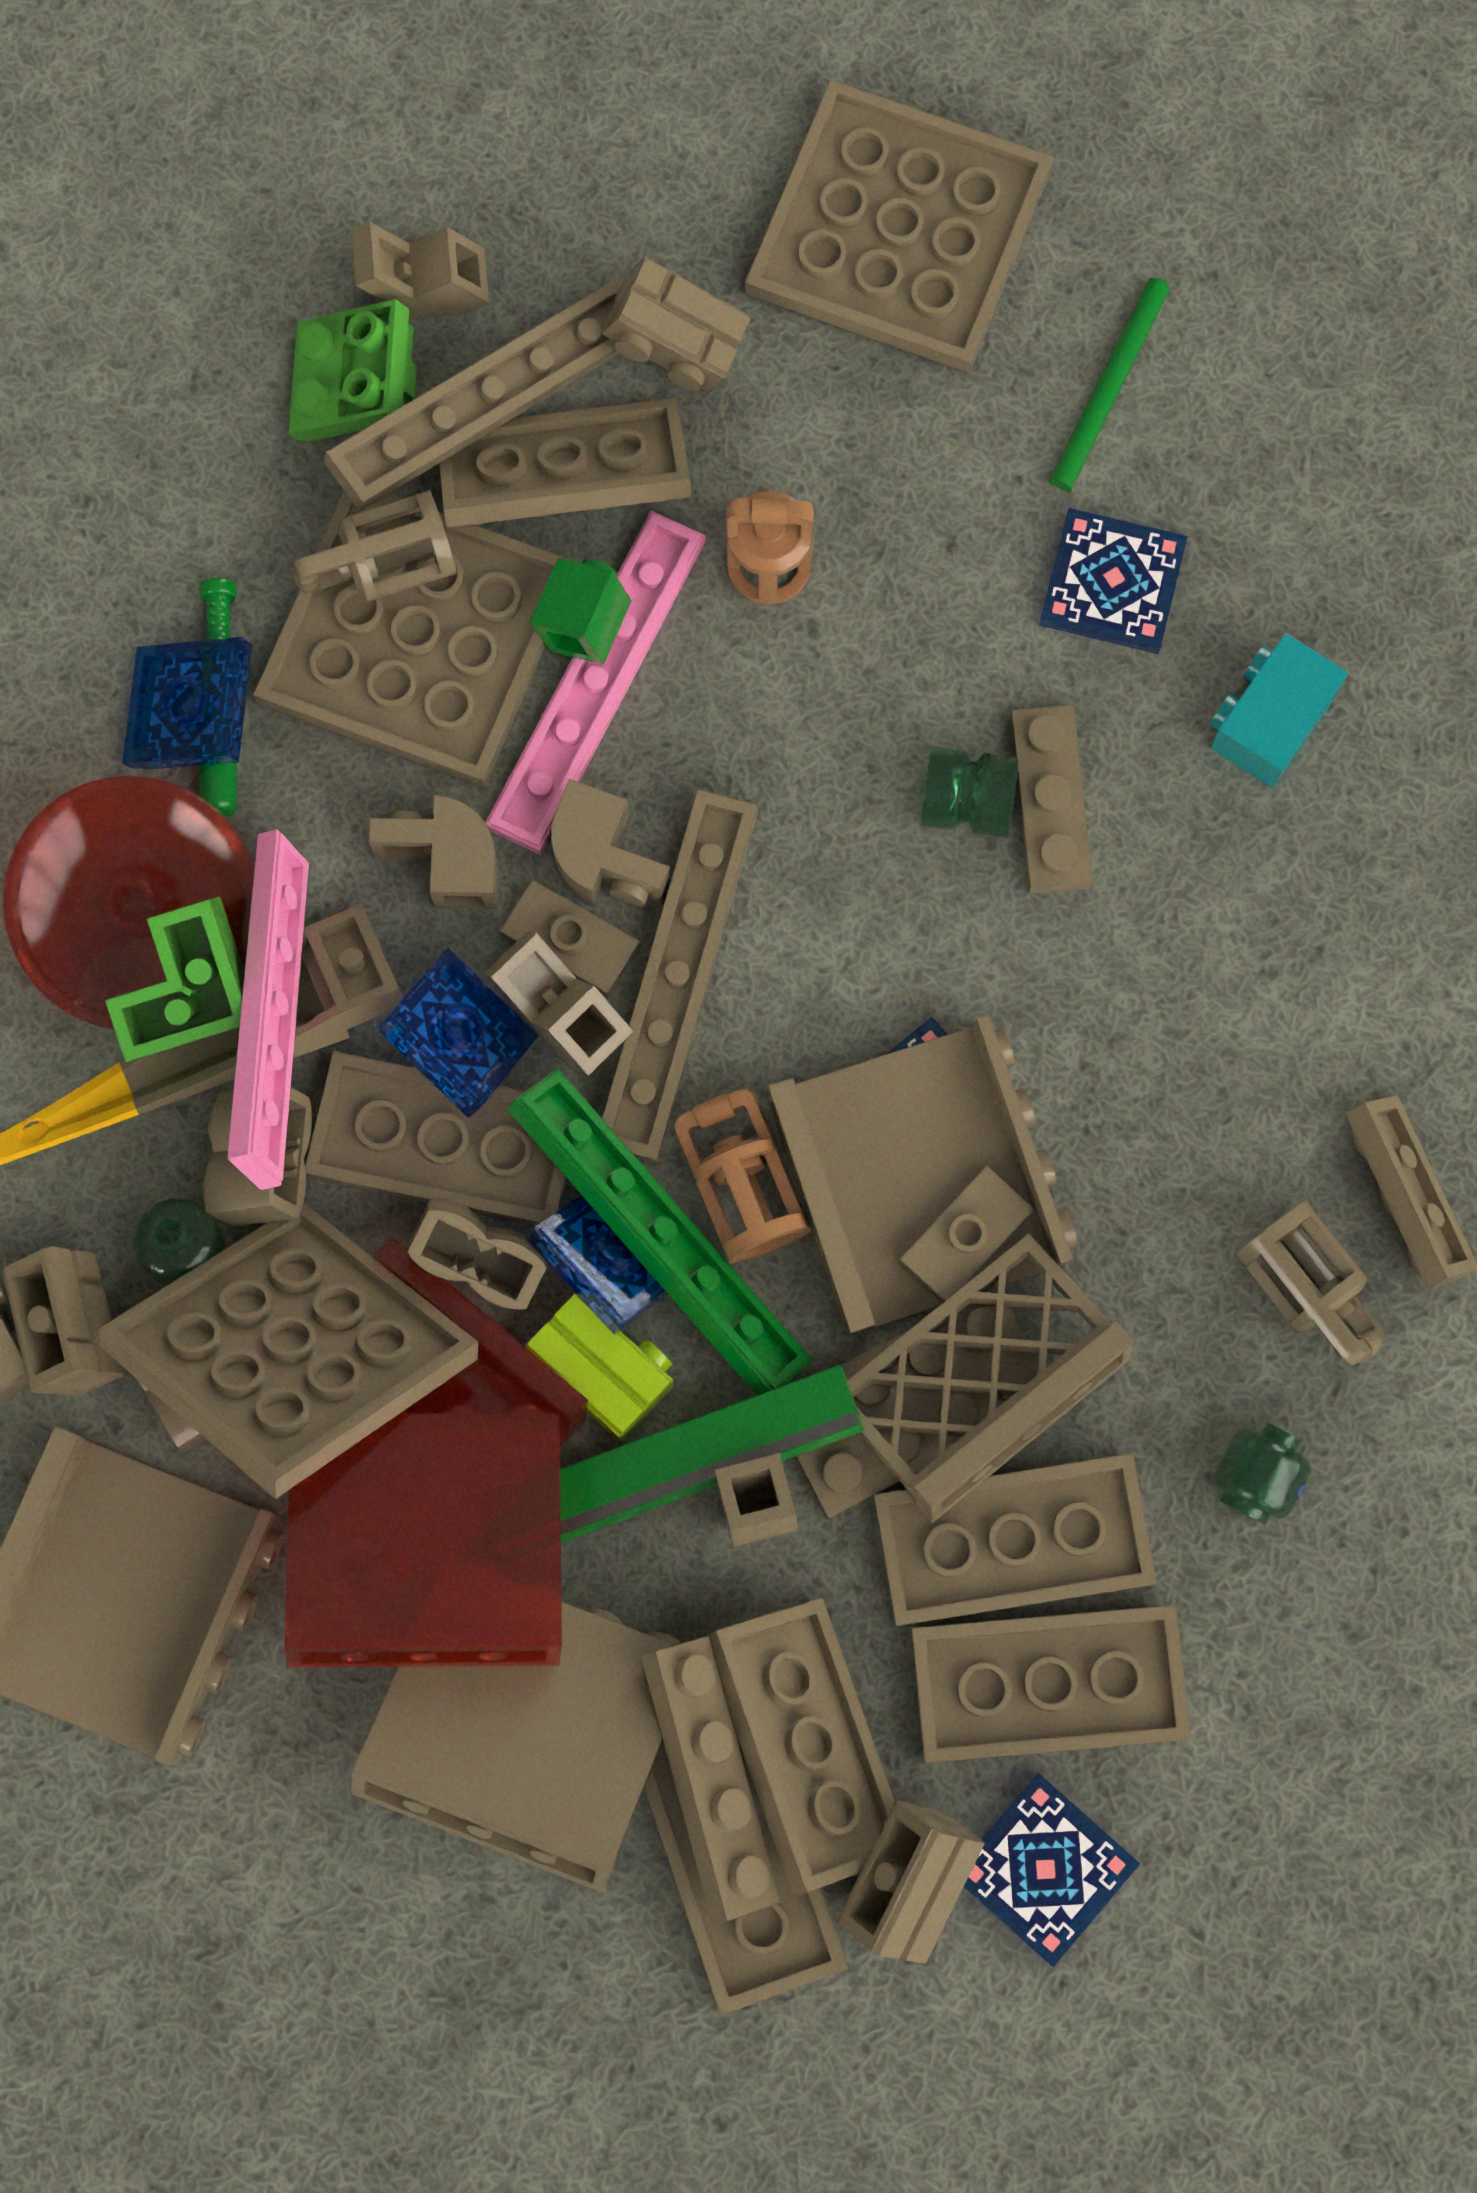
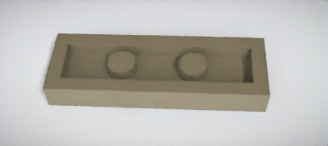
(1051, 799)
(1411, 1191)

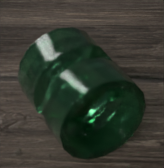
(969, 791)

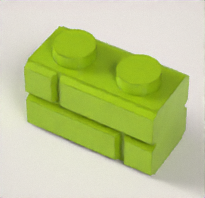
(605, 1367)

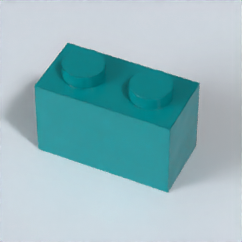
(1277, 710)

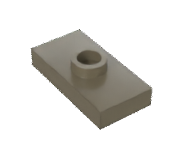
(580, 939)
(966, 1234)

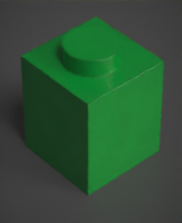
(581, 609)

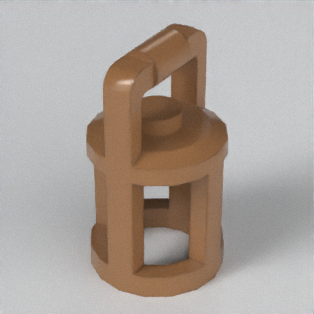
(769, 537)
(736, 1165)

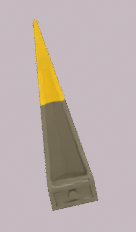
(339, 987)

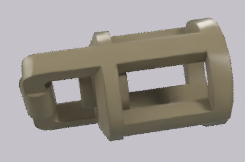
(364, 556)
(1321, 1306)

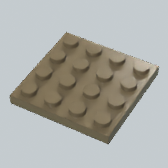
(899, 225)
(421, 668)
(288, 1348)

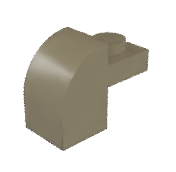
(429, 276)
(455, 842)
(587, 851)
(556, 1005)
(756, 1500)

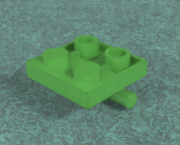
(351, 370)

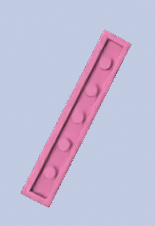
(593, 691)
(268, 1011)

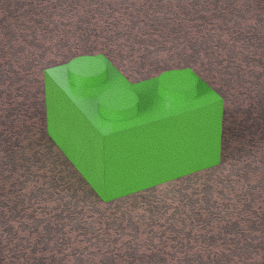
(200, 989)

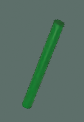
(1109, 384)

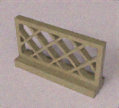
(1019, 1418)

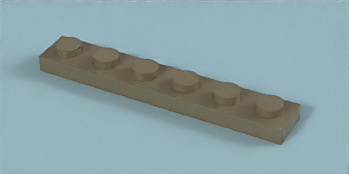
(475, 401)
(678, 972)

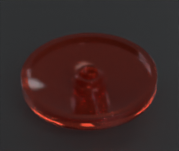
(101, 868)

